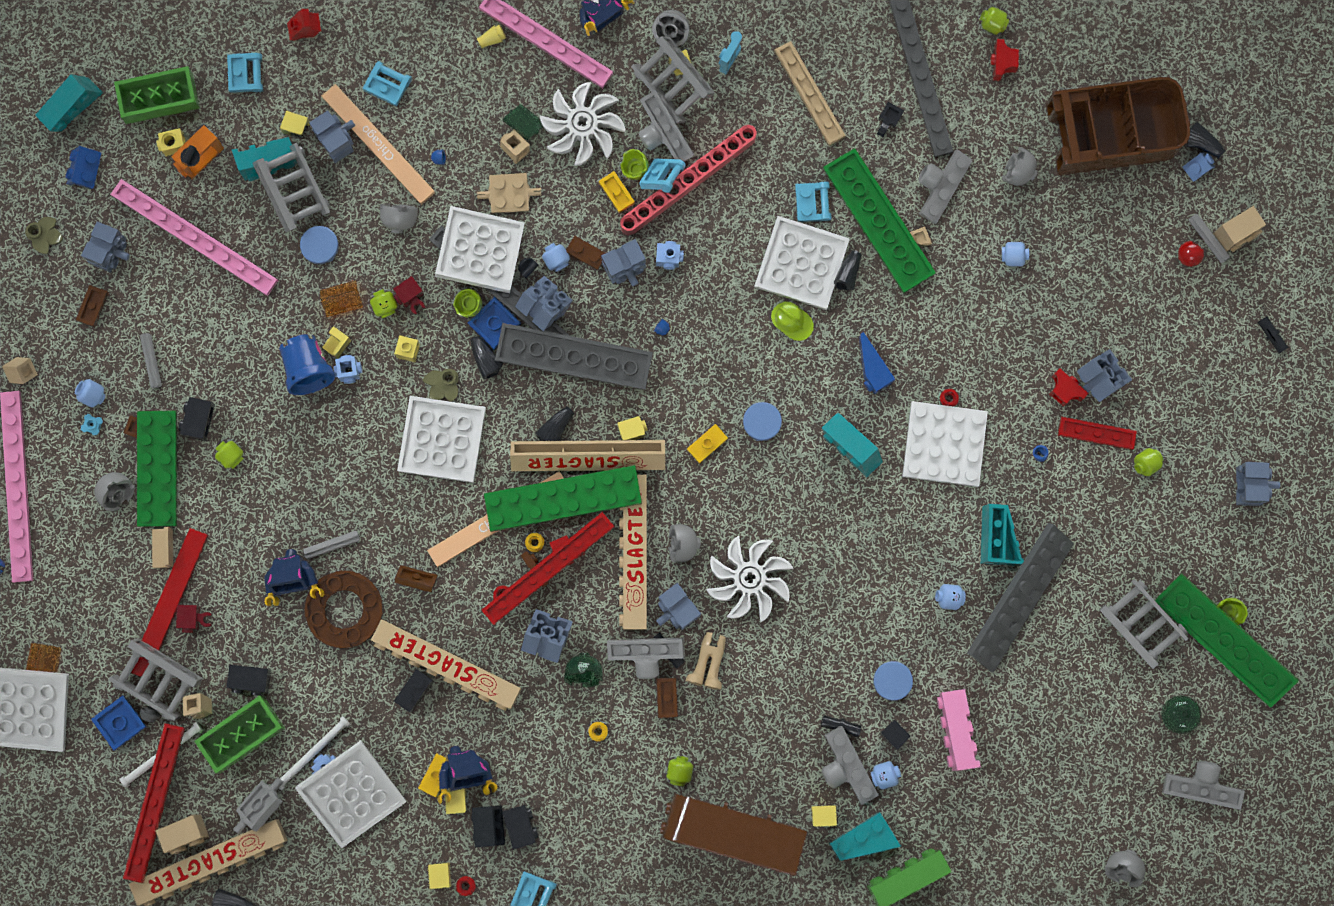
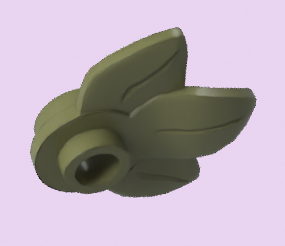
(46, 235)
(440, 387)

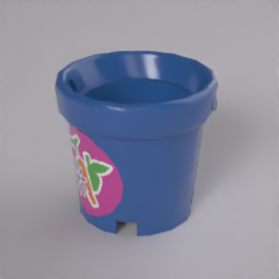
(305, 366)

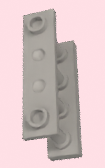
(690, 75)
(280, 202)
(1125, 626)
(171, 668)

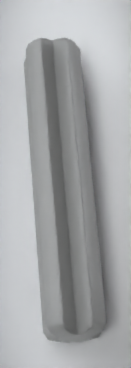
(1209, 238)
(150, 359)
(332, 544)

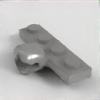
(663, 129)
(942, 184)
(646, 653)
(847, 767)
(1204, 787)

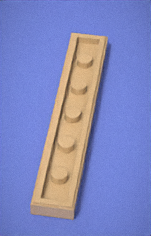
(809, 93)

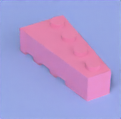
(958, 730)

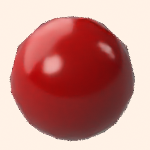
(1190, 254)

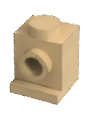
(514, 139)
(199, 708)

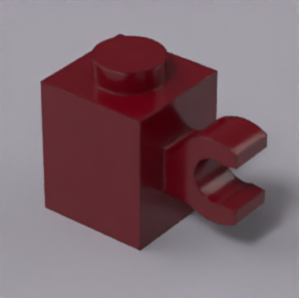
(409, 293)
(189, 618)

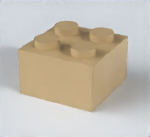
(1240, 230)
(182, 833)

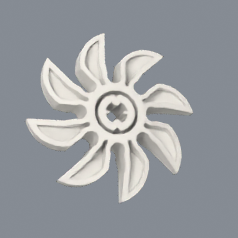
(580, 133)
(748, 589)

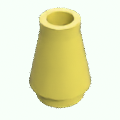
(492, 36)

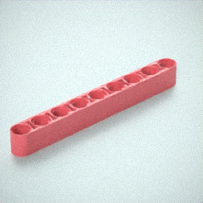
(693, 172)

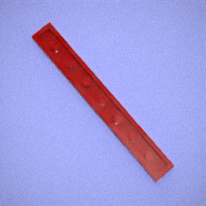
(547, 568)
(172, 594)
(153, 803)

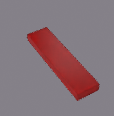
(1097, 433)

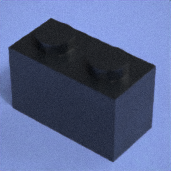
(196, 419)
(248, 679)
(413, 691)
(488, 826)
(520, 827)

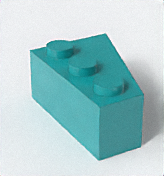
(68, 102)
(268, 152)
(852, 444)
(998, 537)
(864, 839)

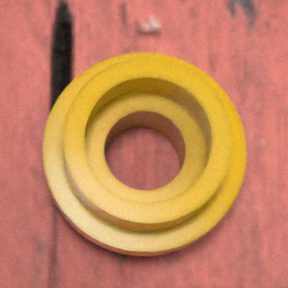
(532, 536)
(602, 726)

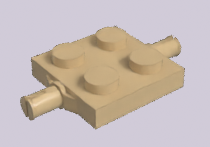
(509, 193)

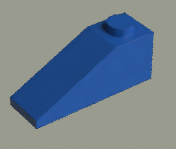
(875, 372)

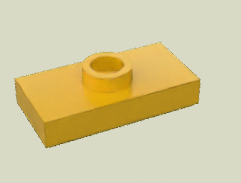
(707, 443)
(430, 782)

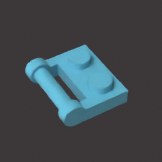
(729, 55)
(239, 72)
(383, 88)
(657, 172)
(807, 205)
(528, 889)

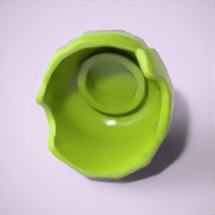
(634, 164)
(467, 303)
(1234, 609)

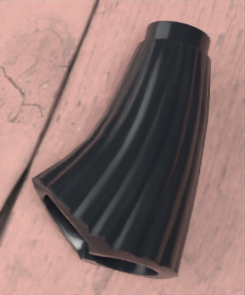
(1204, 140)
(848, 272)
(484, 358)
(555, 426)
(226, 898)

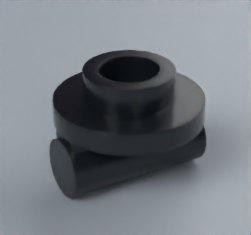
(190, 156)
(527, 266)

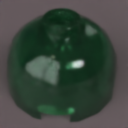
(583, 670)
(1180, 721)

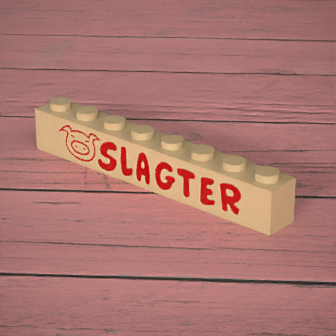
(587, 455)
(634, 563)
(446, 664)
(208, 862)

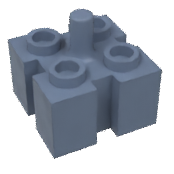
(333, 135)
(105, 247)
(624, 262)
(543, 303)
(1103, 376)
(1253, 484)
(677, 608)
(546, 636)

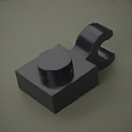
(890, 117)

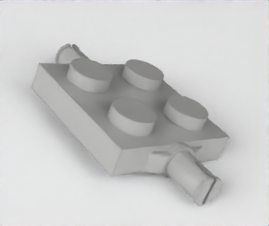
(258, 806)

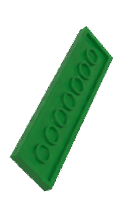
(879, 220)
(562, 498)
(1226, 640)

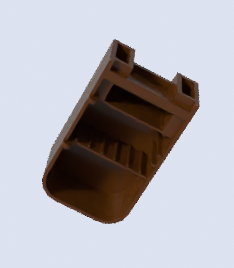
(1119, 124)
(733, 834)

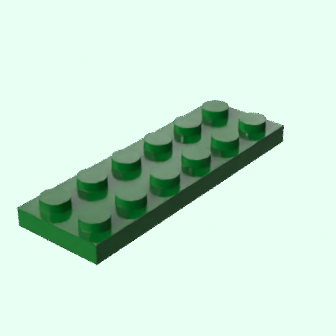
(156, 468)

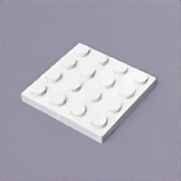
(479, 249)
(801, 262)
(441, 439)
(945, 444)
(33, 709)
(350, 794)

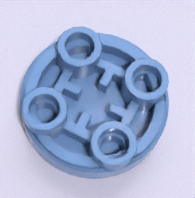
(319, 245)
(762, 421)
(892, 680)

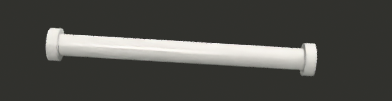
(314, 751)
(149, 763)

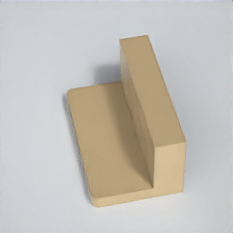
(162, 548)

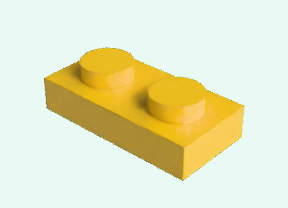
(616, 192)

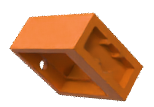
(208, 148)

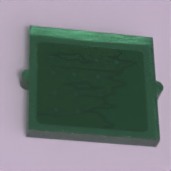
(523, 122)

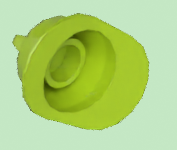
(792, 321)

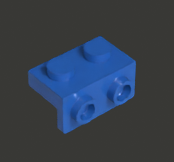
(83, 167)

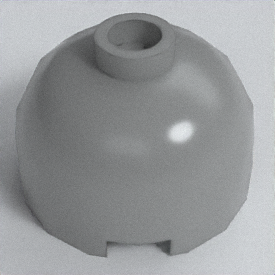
(671, 24)
(1020, 168)
(398, 216)
(113, 490)
(683, 543)
(1127, 867)

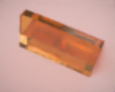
(340, 298)
(43, 658)

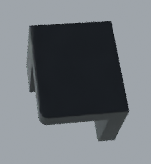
(895, 734)

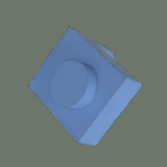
(1199, 166)

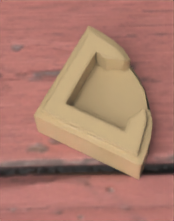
(921, 237)

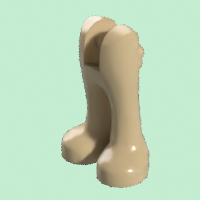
(705, 652)

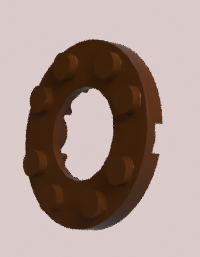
(366, 626)

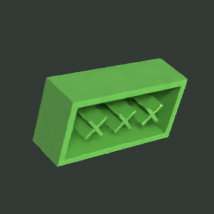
(156, 95)
(239, 734)
(908, 879)

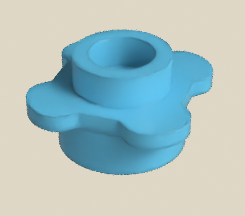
(96, 424)

